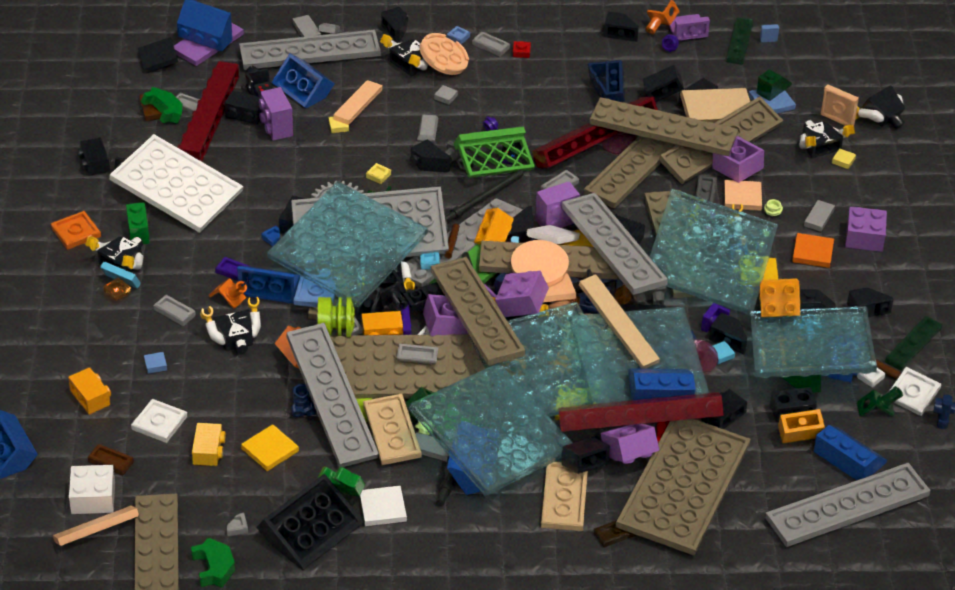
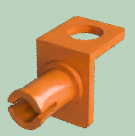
(661, 17)
(231, 292)

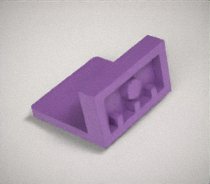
(690, 27)

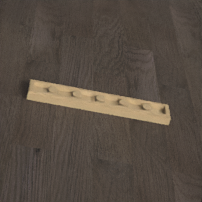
(619, 322)

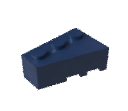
(608, 79)

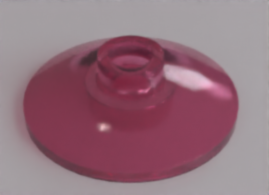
(618, 143)
(707, 354)

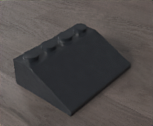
(310, 522)

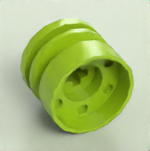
(338, 316)

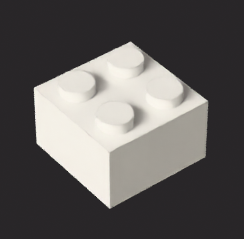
(92, 489)

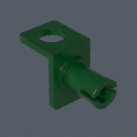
(881, 401)

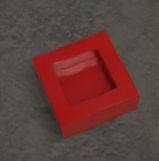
(521, 49)

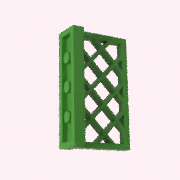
(487, 139)

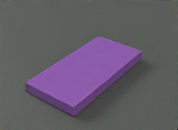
(197, 53)

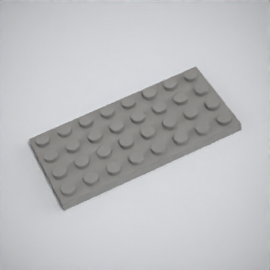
(419, 205)

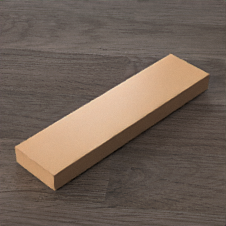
(357, 102)
(95, 525)

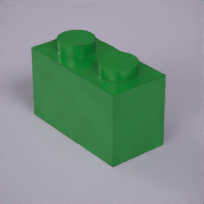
(138, 222)

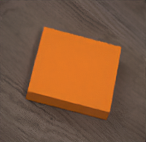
(75, 229)
(813, 250)

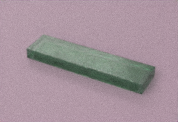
(740, 41)
(913, 343)

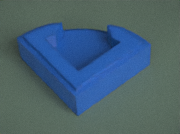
(271, 235)

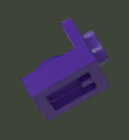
(711, 315)

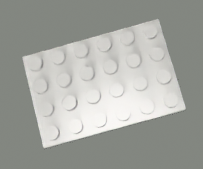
(176, 183)

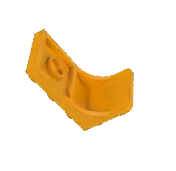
(779, 297)

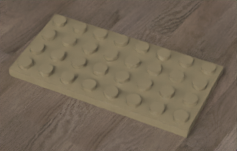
(376, 373)
(683, 484)

